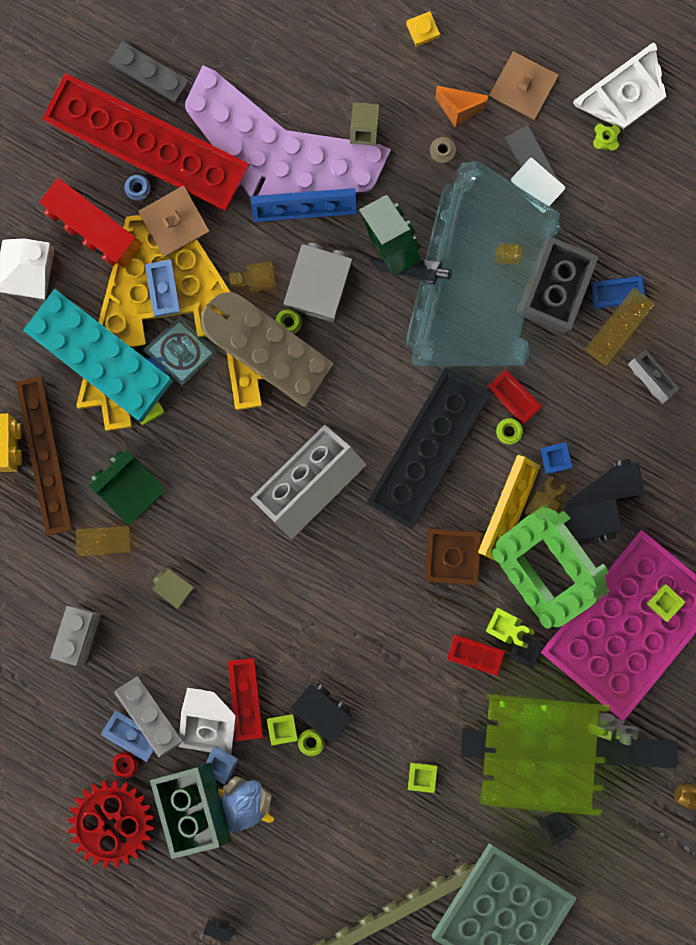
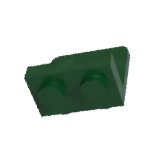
(126, 487)

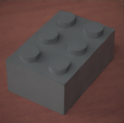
(557, 284)

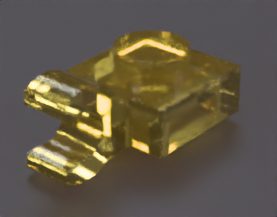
(258, 277)

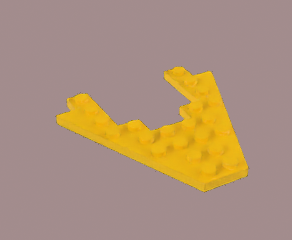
(129, 304)

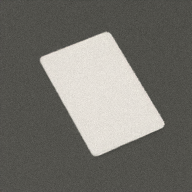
(538, 182)

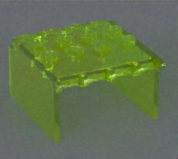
(542, 754)

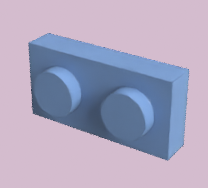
(162, 288)
(127, 735)

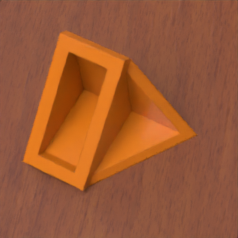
(459, 104)

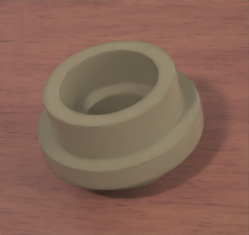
(439, 157)

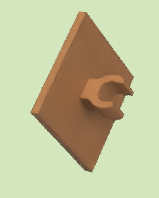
(523, 85)
(173, 221)

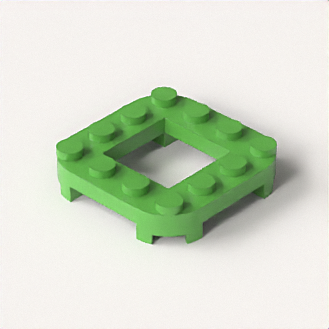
(589, 581)

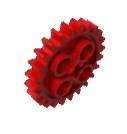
(91, 839)

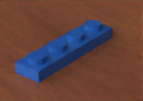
(303, 205)

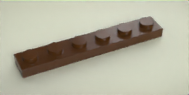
(44, 456)

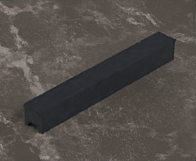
(640, 753)

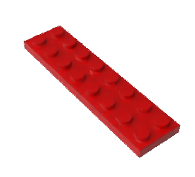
(146, 142)

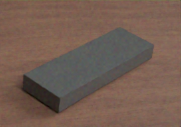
(525, 146)

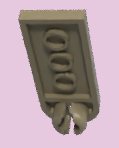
(265, 346)

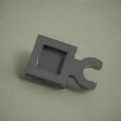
(617, 729)

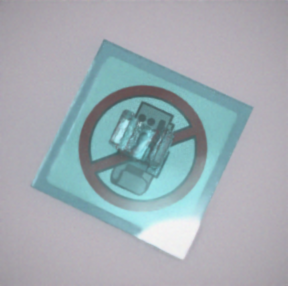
(180, 351)

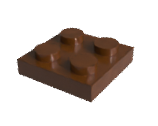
(452, 556)

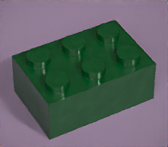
(191, 811)

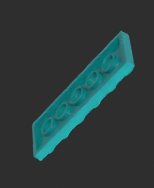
(98, 355)

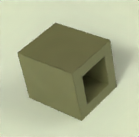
(364, 124)
(172, 587)

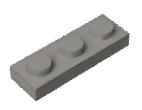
(148, 717)

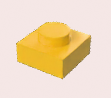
(423, 29)

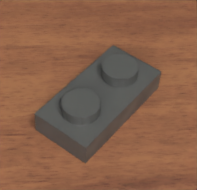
(653, 376)

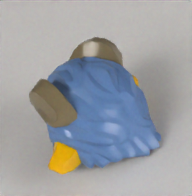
(245, 804)

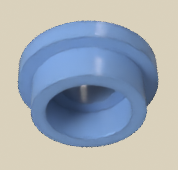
(134, 180)

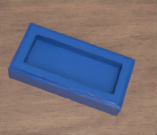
(612, 292)

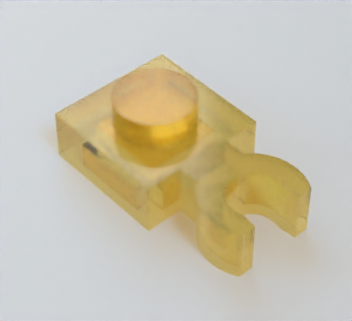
(508, 254)
(546, 498)

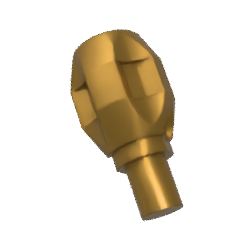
(686, 795)

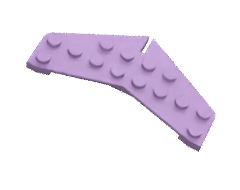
(282, 157)

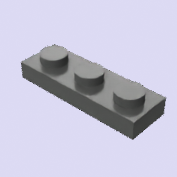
(148, 72)

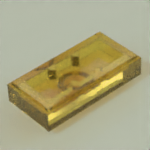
(103, 541)

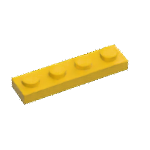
(510, 503)

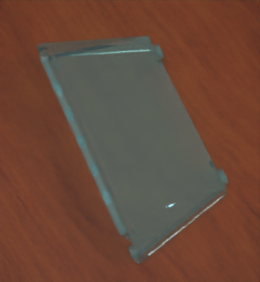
(474, 312)

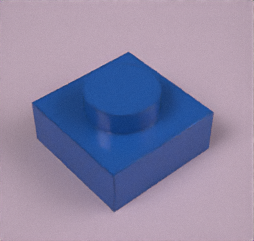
(556, 458)

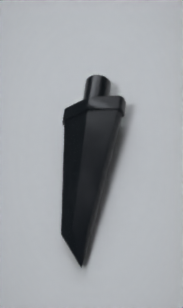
(423, 271)

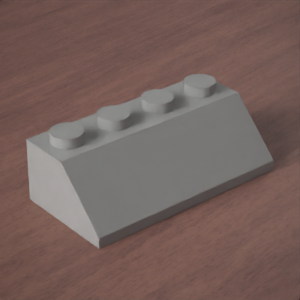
(308, 481)

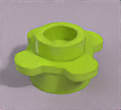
(602, 143)

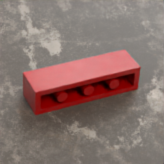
(91, 223)

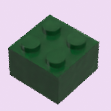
(391, 234)

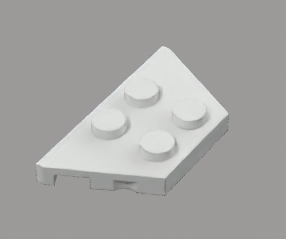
(627, 91)

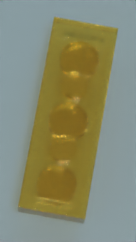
(619, 326)

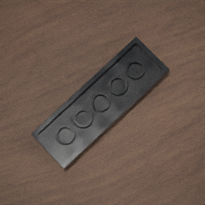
(428, 448)

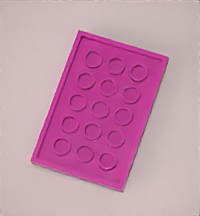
(620, 642)

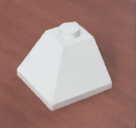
(25, 267)
(206, 722)

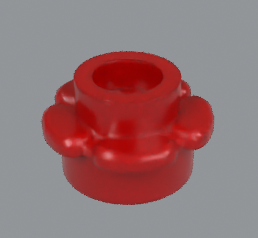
(118, 767)

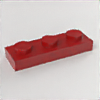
(245, 699)

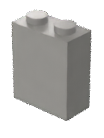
(318, 282)
(75, 636)

